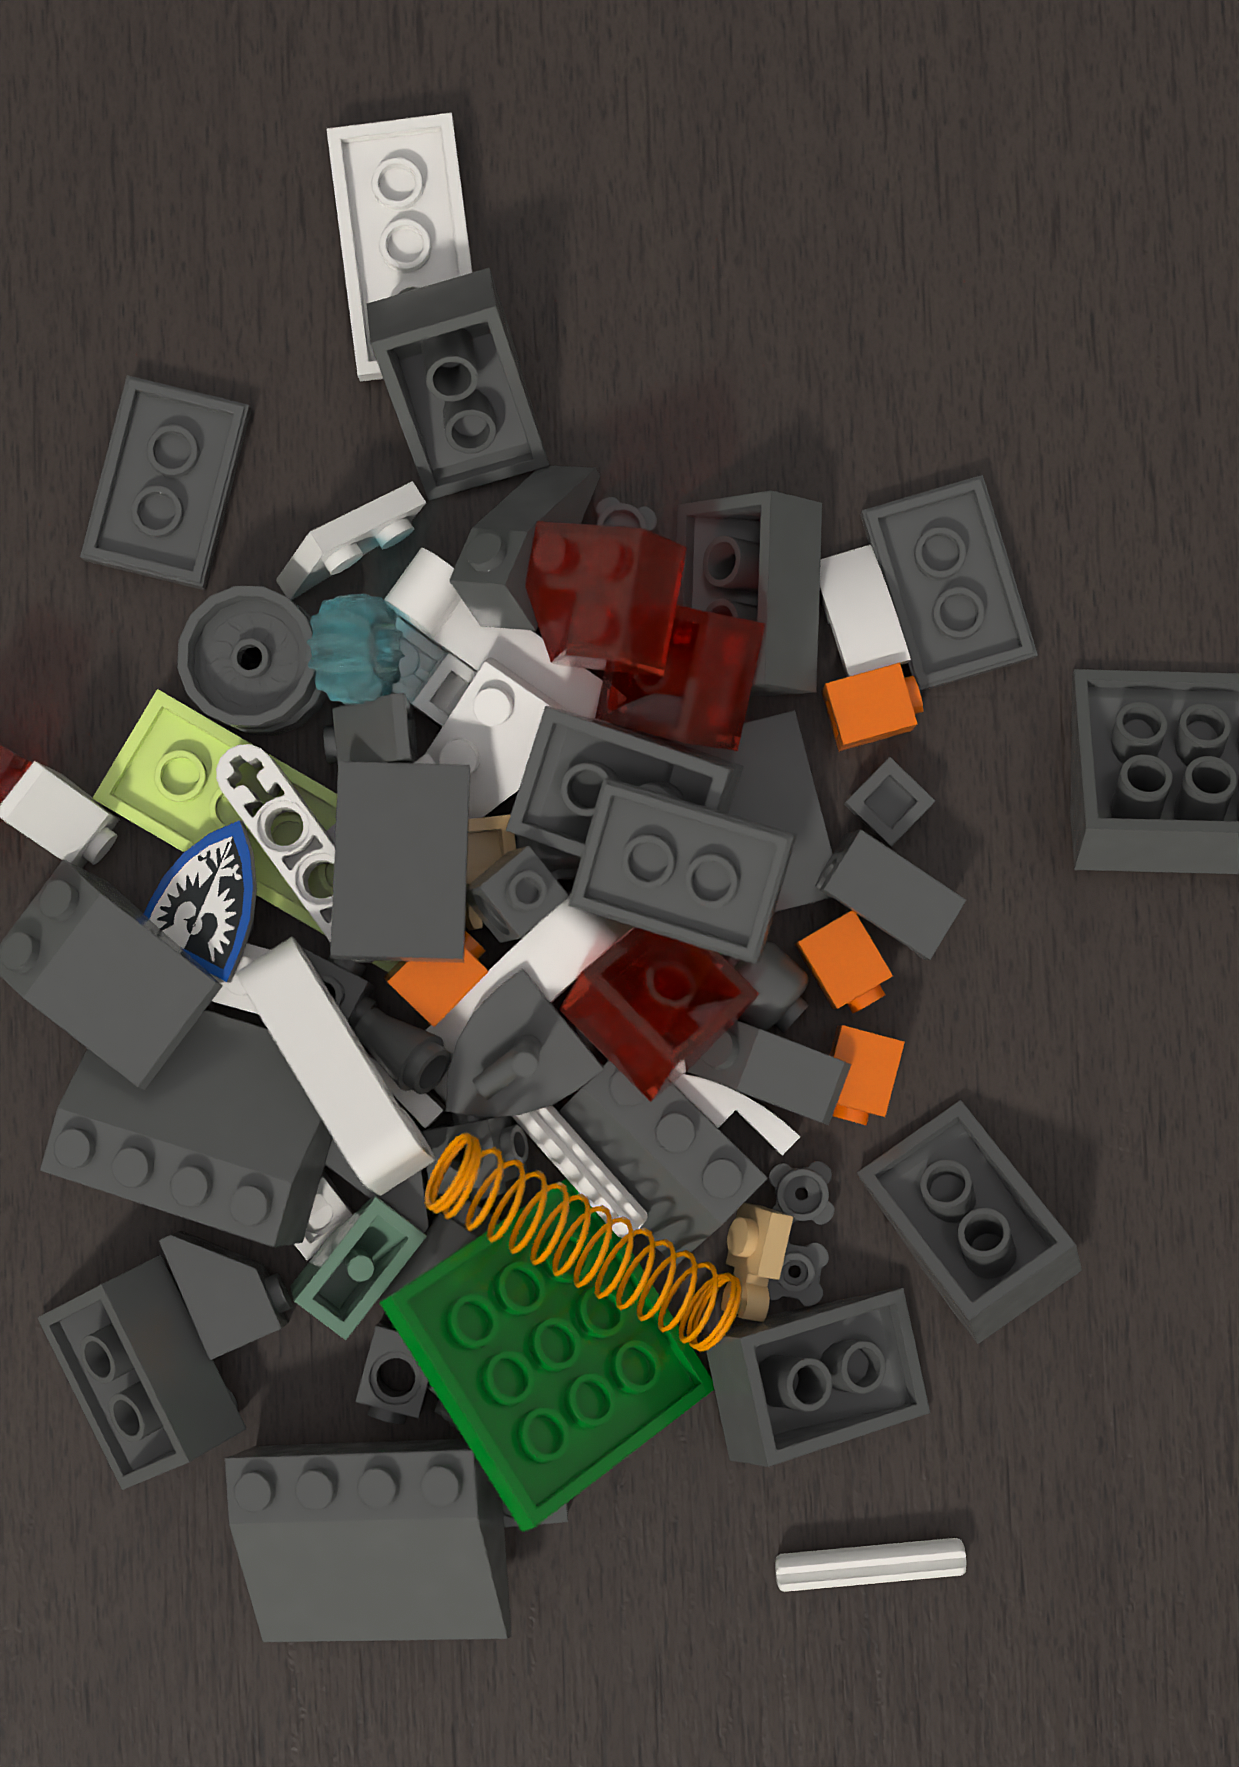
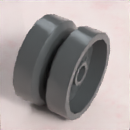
(224, 641)

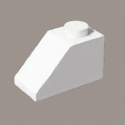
(59, 816)

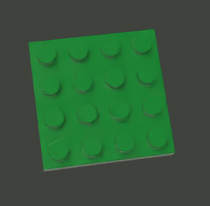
(543, 1370)

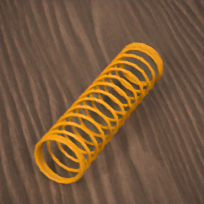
(703, 1297)

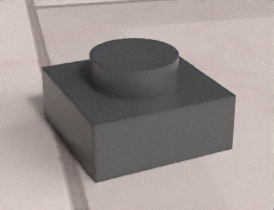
(889, 802)

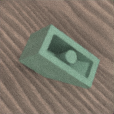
(356, 1266)

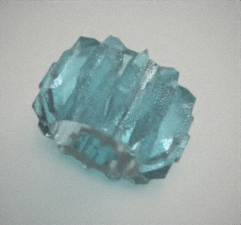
(355, 648)

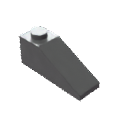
(499, 547)

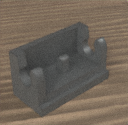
(890, 892)

